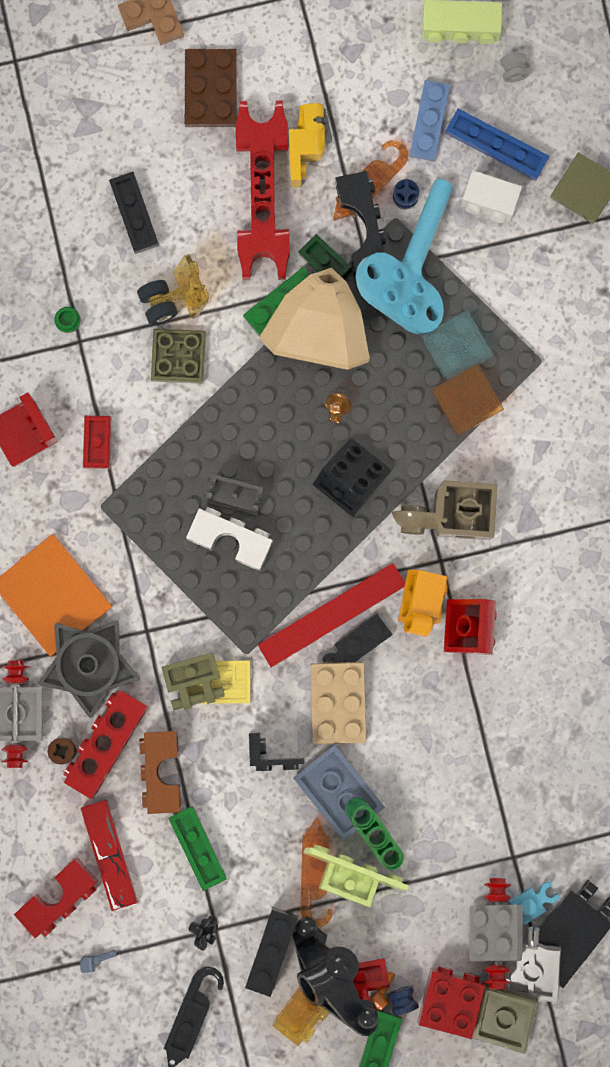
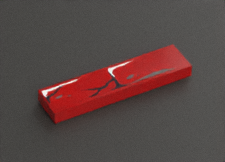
(109, 855)

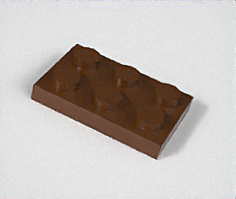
(210, 88)

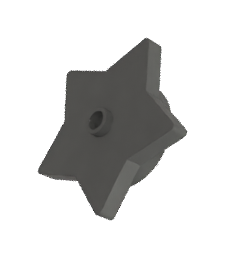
(68, 668)

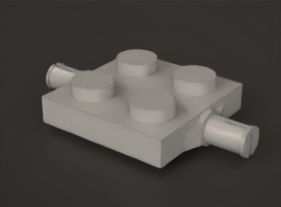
(538, 971)

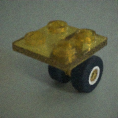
(161, 300)

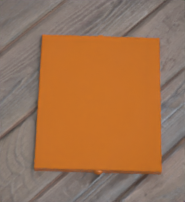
(50, 590)

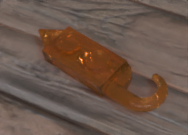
(381, 174)
(312, 872)

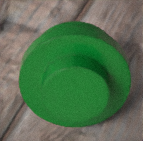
(67, 319)

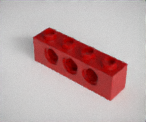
(76, 775)

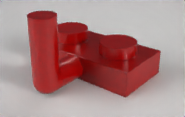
(370, 977)

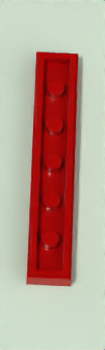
(332, 615)

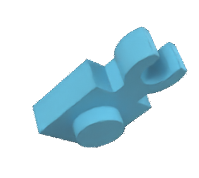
(533, 902)

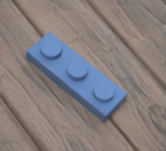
(429, 120)

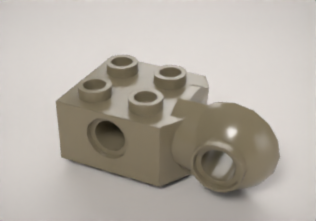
(458, 512)

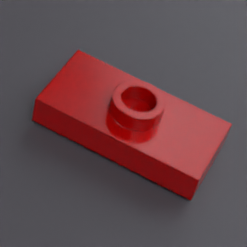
(97, 442)

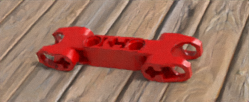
(261, 142)

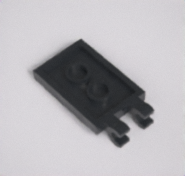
(575, 929)

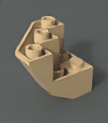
(319, 324)

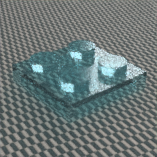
(457, 345)

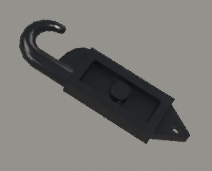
(190, 1017)

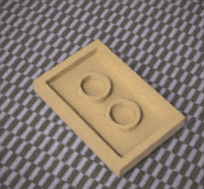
(338, 702)

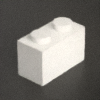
(490, 197)

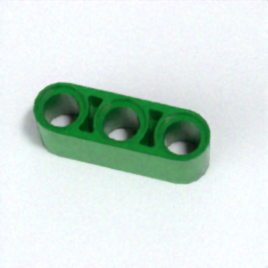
(382, 842)

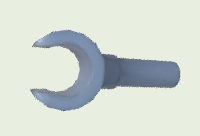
(87, 963)

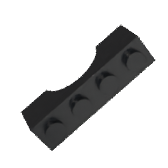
(355, 195)

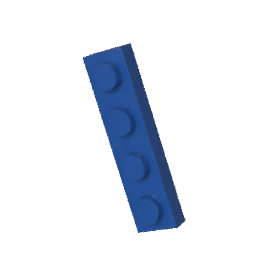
(496, 144)

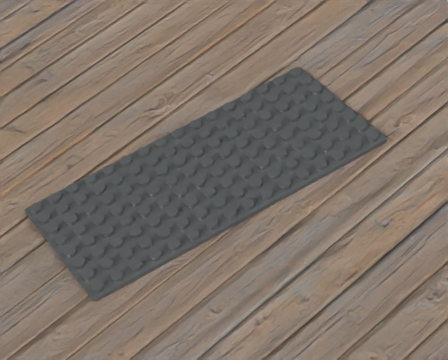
(277, 434)

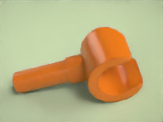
(378, 998)

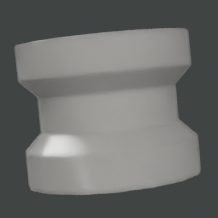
(514, 67)

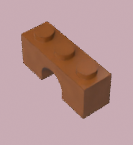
(159, 795)

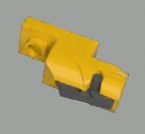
(308, 140)

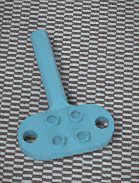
(399, 286)

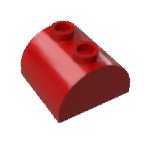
(470, 626)

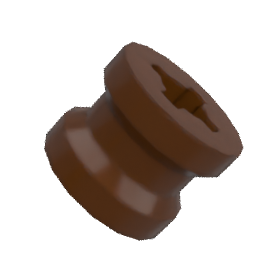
(66, 749)

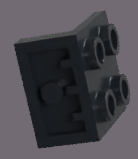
(351, 477)
(257, 747)

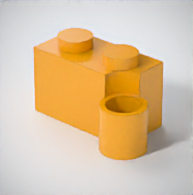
(422, 601)

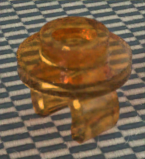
(337, 405)

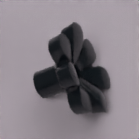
(204, 932)

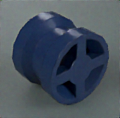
(406, 188)
(402, 1000)

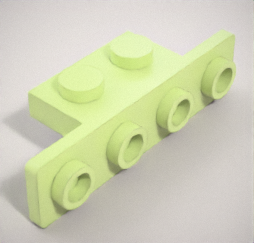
(352, 881)

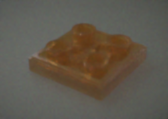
(467, 399)

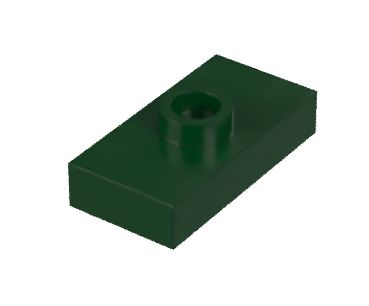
(322, 257)

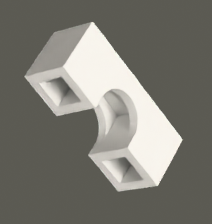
(210, 527)

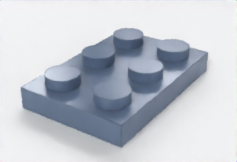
(331, 784)

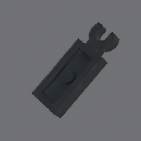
(360, 641)

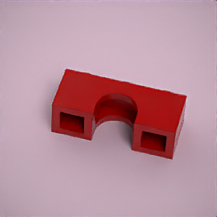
(40, 916)

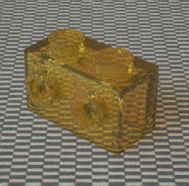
(299, 1018)

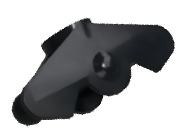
(328, 978)

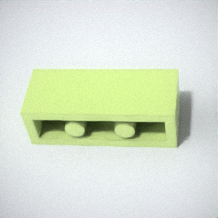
(461, 21)

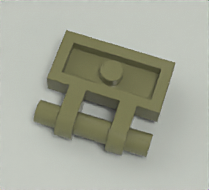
(191, 673)

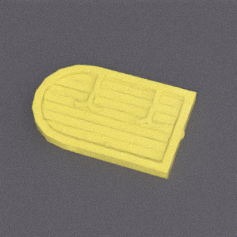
(233, 678)

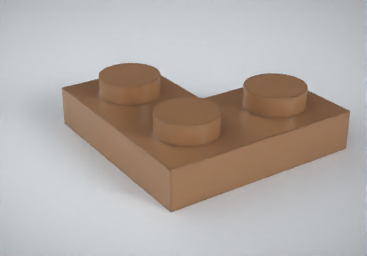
(158, 12)

